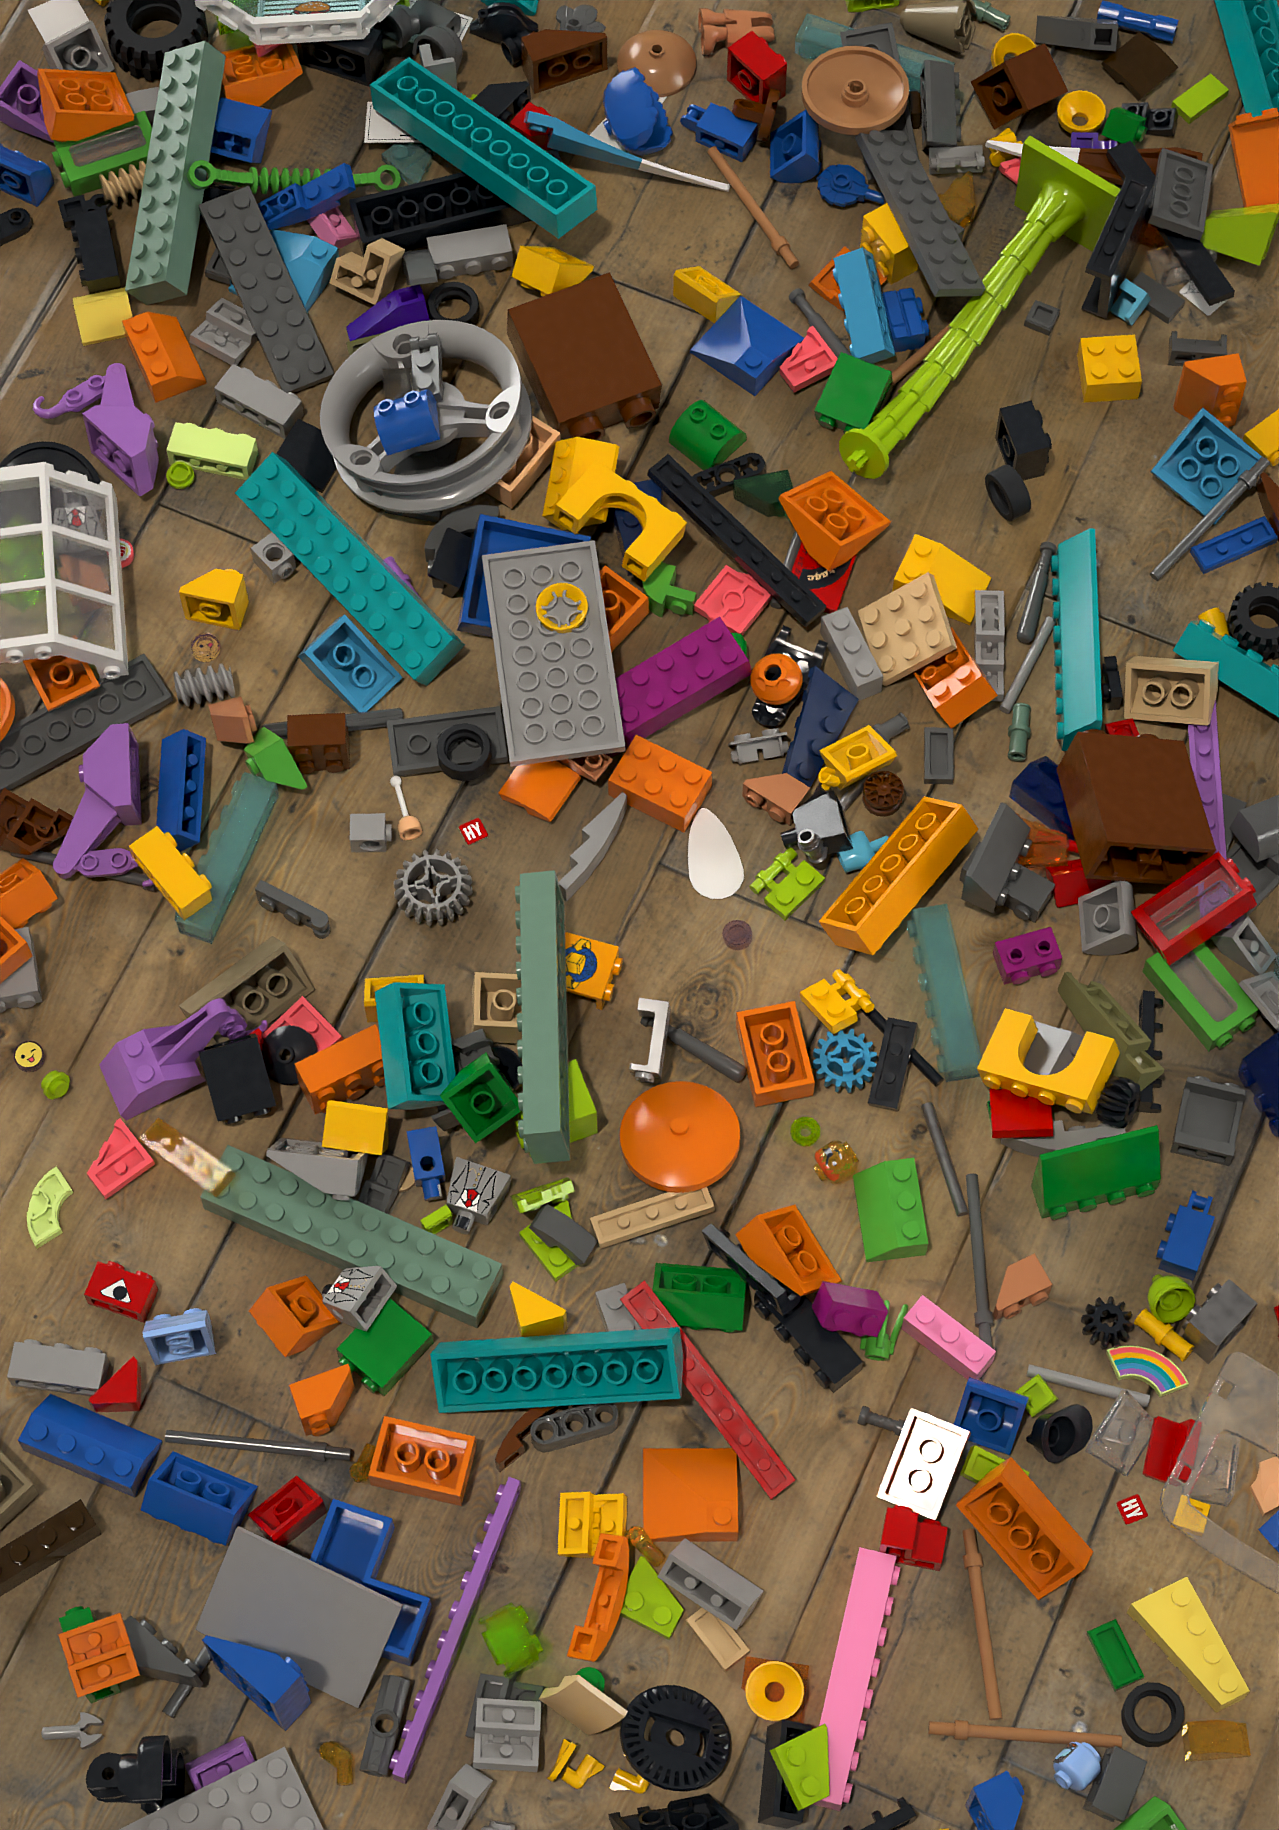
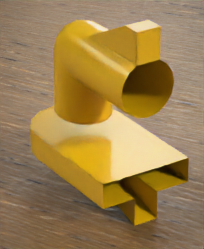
(996, 156)
(586, 1769)
(627, 1781)

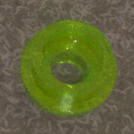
(805, 1123)

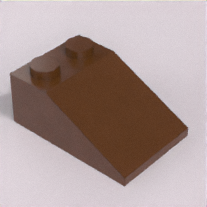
(562, 57)

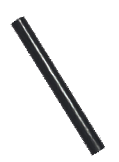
(923, 1066)

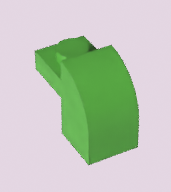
(664, 595)

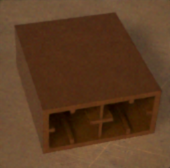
(585, 359)
(1134, 807)

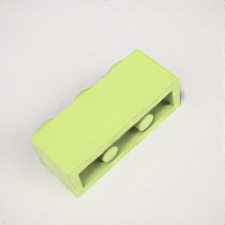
(213, 450)

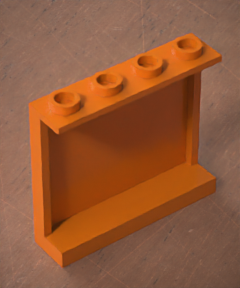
(1257, 156)

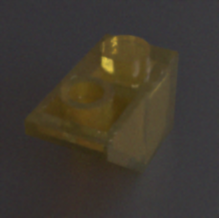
(959, 200)

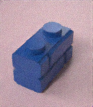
(904, 319)

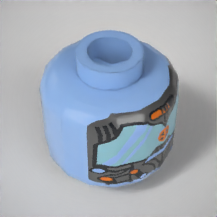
(1076, 1766)

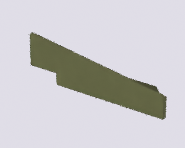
(1103, 1015)

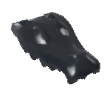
(774, 714)

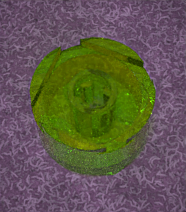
(509, 1638)

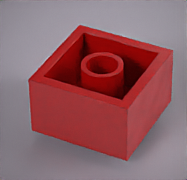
(755, 68)

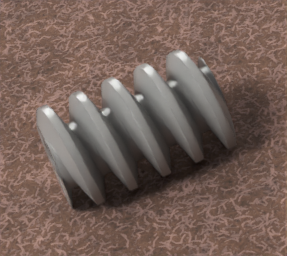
(204, 685)

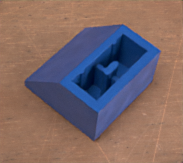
(240, 130)

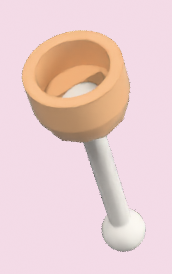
(409, 826)

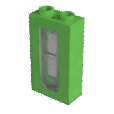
(102, 153)
(1203, 995)

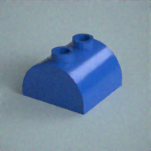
(795, 150)
(407, 421)
(990, 1415)

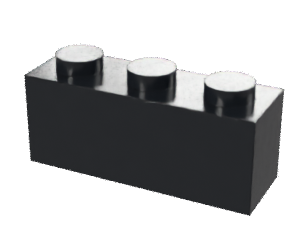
(95, 251)
(776, 1803)

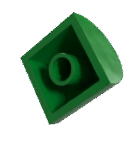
(705, 435)

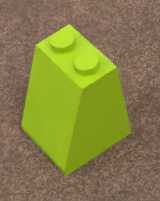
(1241, 231)
(581, 1107)

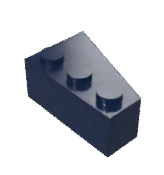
(626, 524)

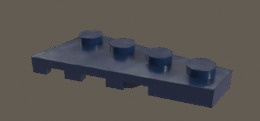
(820, 722)

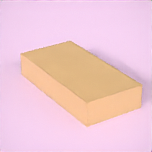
(718, 1638)

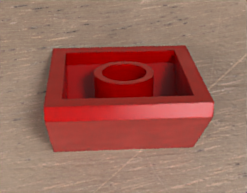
(288, 1512)

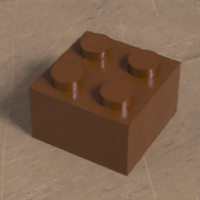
(319, 742)

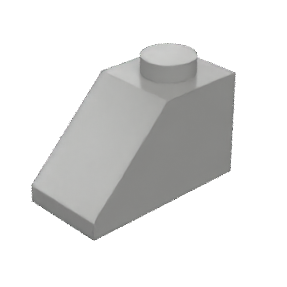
(1245, 945)
(460, 1800)

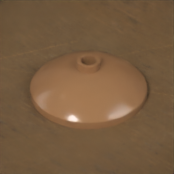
(663, 71)

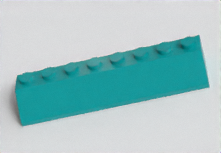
(1253, 46)
(1076, 637)
(558, 1370)

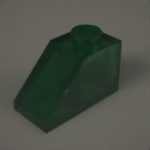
(763, 492)

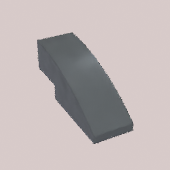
(419, 267)

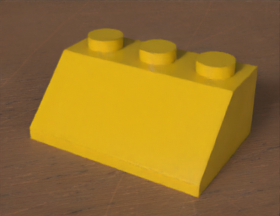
(569, 462)

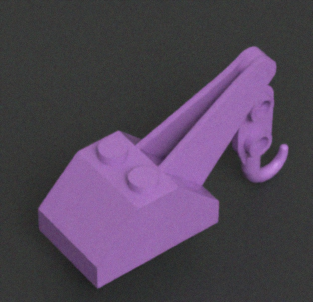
(115, 428)
(110, 798)
(164, 1059)

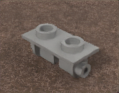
(956, 159)
(747, 747)

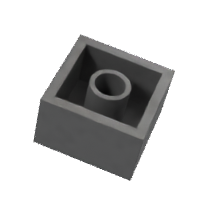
(1218, 1319)

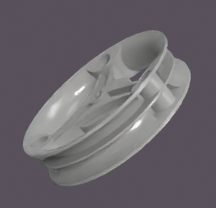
(503, 422)

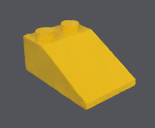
(953, 575)

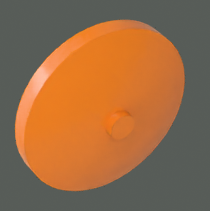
(680, 1136)

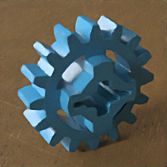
(844, 1049)

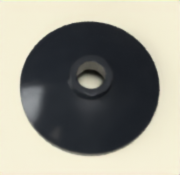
(300, 1045)

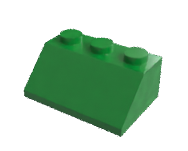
(701, 1296)

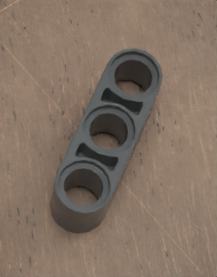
(563, 1437)

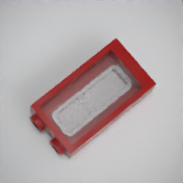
(1195, 907)

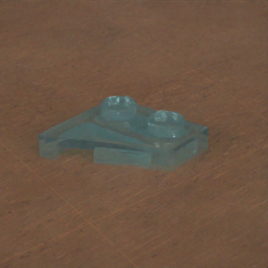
(409, 159)

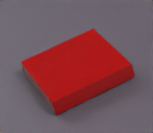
(1019, 1116)

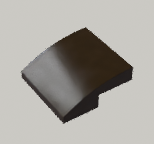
(1139, 65)

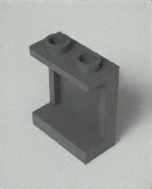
(1262, 875)
(1208, 1120)

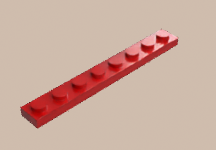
(714, 1397)

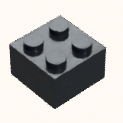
(1023, 439)

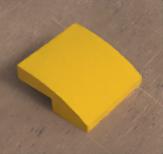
(585, 1517)

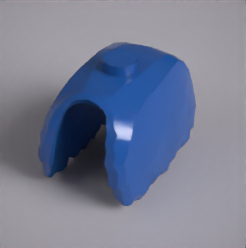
(635, 114)

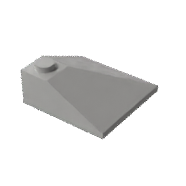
(325, 1168)

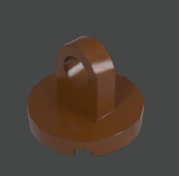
(758, 112)

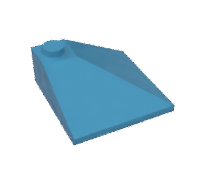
(307, 262)
(1204, 462)

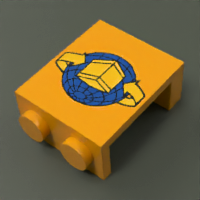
(591, 968)

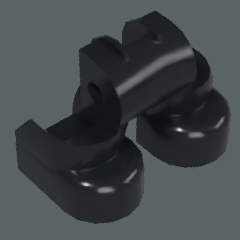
(146, 1778)

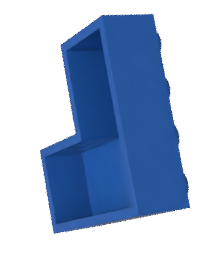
(498, 536)
(354, 1547)

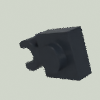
(79, 205)
(1111, 689)

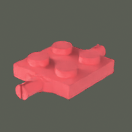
(734, 598)

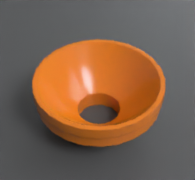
(779, 690)

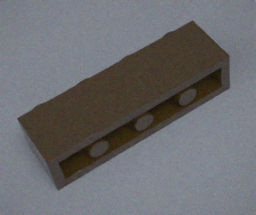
(45, 1545)

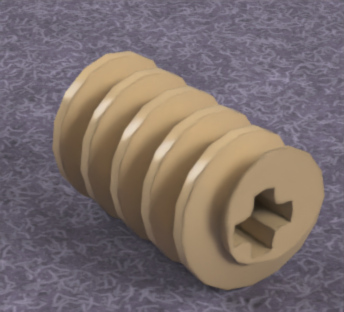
(123, 184)

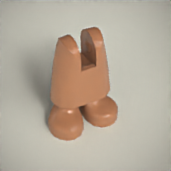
(735, 26)

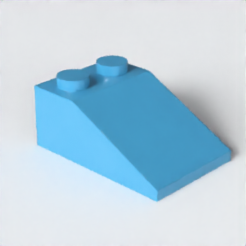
(350, 665)

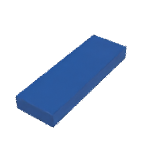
(1233, 545)

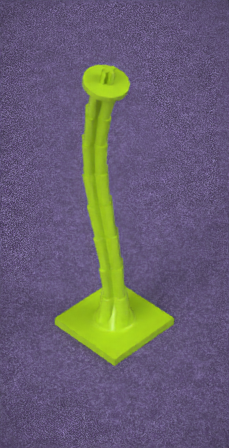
(1059, 202)

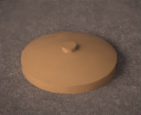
(855, 90)

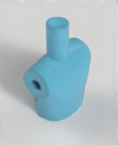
(861, 853)

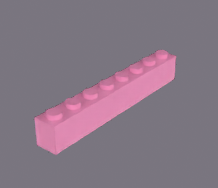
(854, 1666)

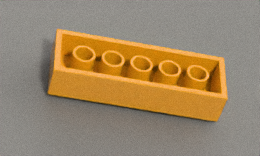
(898, 875)

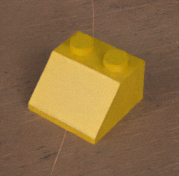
(548, 269)
(216, 598)

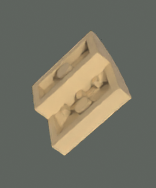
(583, 1705)

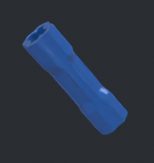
(1157, 26)

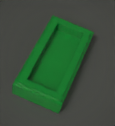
(1115, 1655)

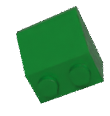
(481, 1098)

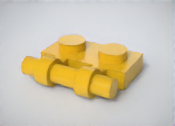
(830, 1007)

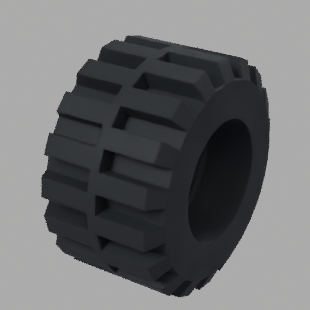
(1255, 601)

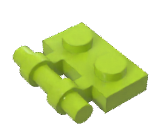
(793, 889)

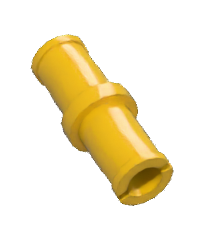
(1164, 1334)

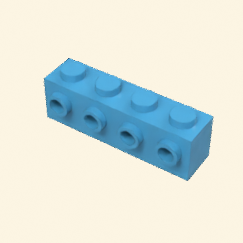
(863, 306)

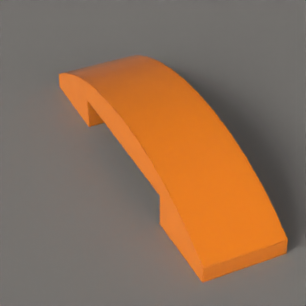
(606, 1600)

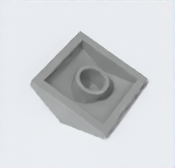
(1265, 994)

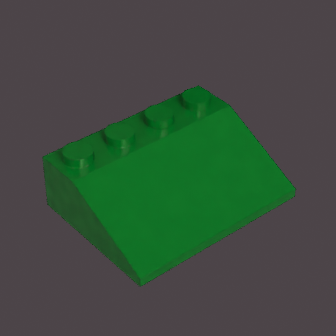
(1097, 1173)

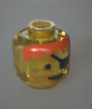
(835, 1162)

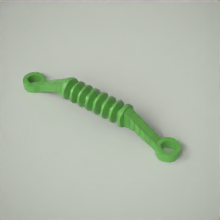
(275, 181)

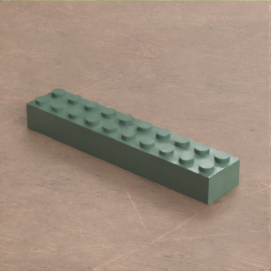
(168, 202)
(542, 1018)
(356, 1236)

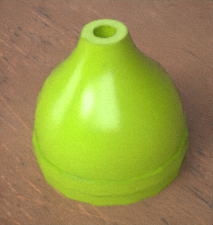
(1170, 1298)

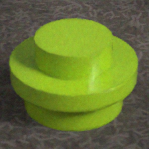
(180, 475)
(55, 1084)

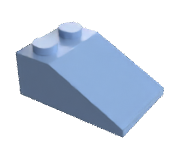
(179, 1336)

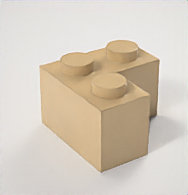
(370, 276)

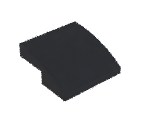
(308, 454)

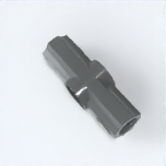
(380, 1745)

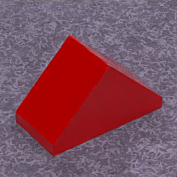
(121, 1391)

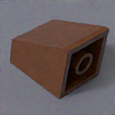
(1019, 86)

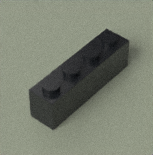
(813, 1344)

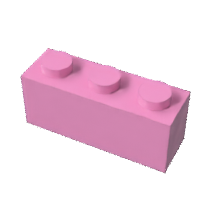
(948, 1339)

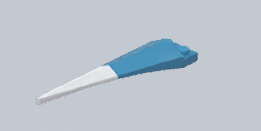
(571, 140)

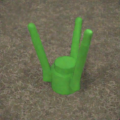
(880, 1347)

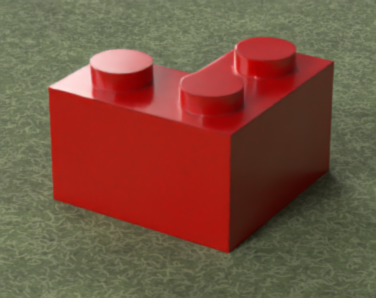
(913, 1541)

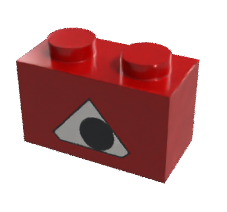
(121, 1291)

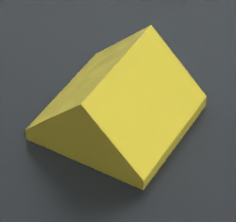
(102, 315)

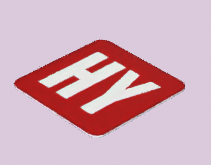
(473, 831)
(1132, 1509)

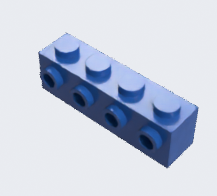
(181, 787)

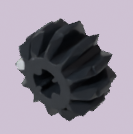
(1118, 1102)
(1110, 1313)

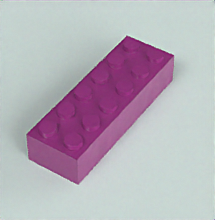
(679, 680)

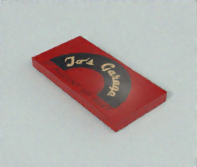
(825, 584)

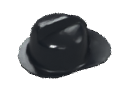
(1061, 1432)

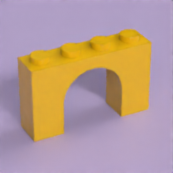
(602, 489)
(1074, 1087)

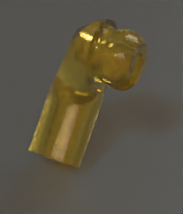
(360, 1470)
(641, 1541)
(340, 1759)

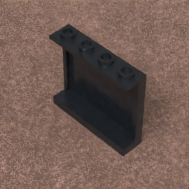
(1118, 244)

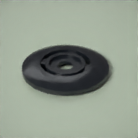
(678, 1710)

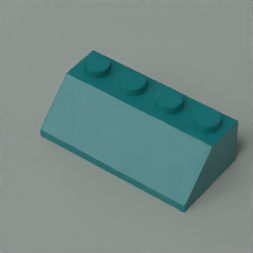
(415, 1044)

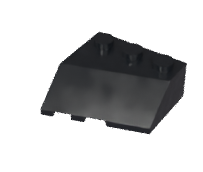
(689, 1813)

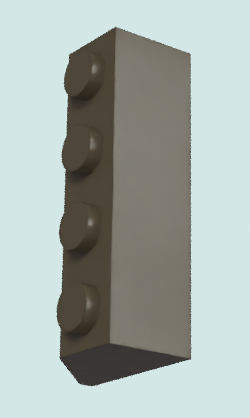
(256, 986)

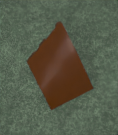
(29, 825)

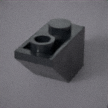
(504, 99)

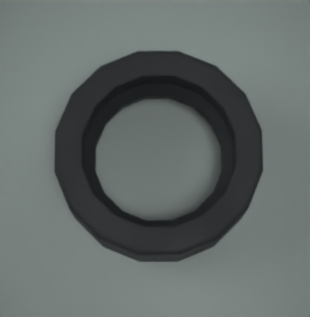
(454, 290)
(1008, 492)
(462, 732)
(1130, 1725)

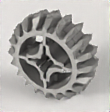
(428, 864)

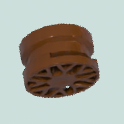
(883, 794)

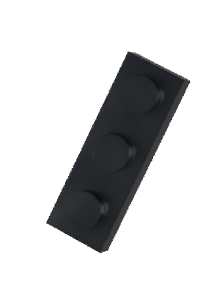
(893, 1064)

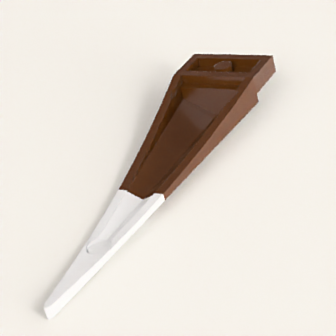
(1095, 159)

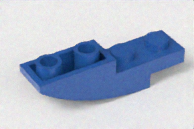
(307, 201)

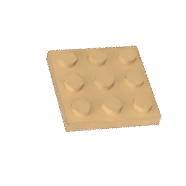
(907, 628)

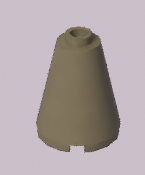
(941, 22)

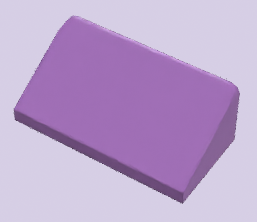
(219, 1763)

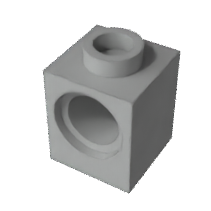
(270, 548)
(369, 832)

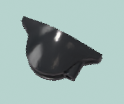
(500, 22)

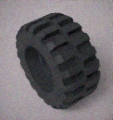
(146, 55)

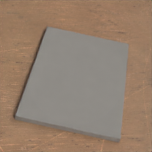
(301, 1612)

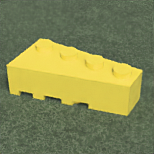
(1190, 1640)

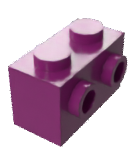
(1027, 956)
(849, 1309)

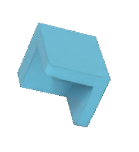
(1130, 302)

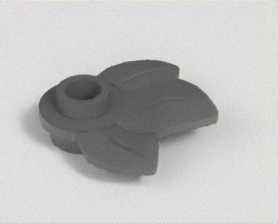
(580, 19)

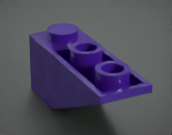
(393, 311)

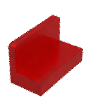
(1071, 883)
(1164, 1448)

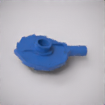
(845, 186)

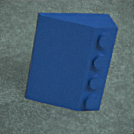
(263, 1677)

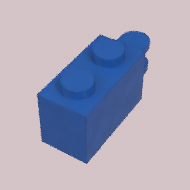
(722, 129)
(1187, 1238)

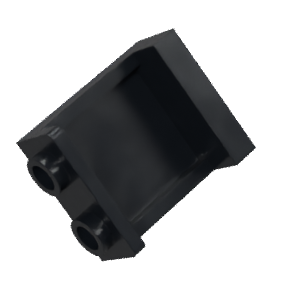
(237, 1078)

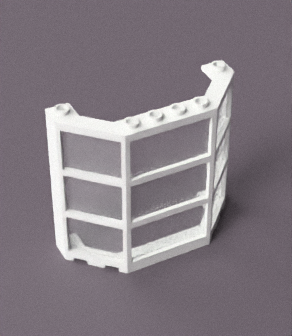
(60, 569)

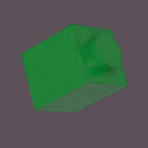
(1124, 126)

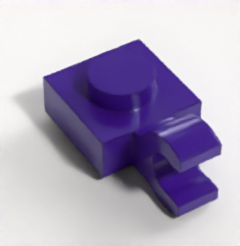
(1089, 140)

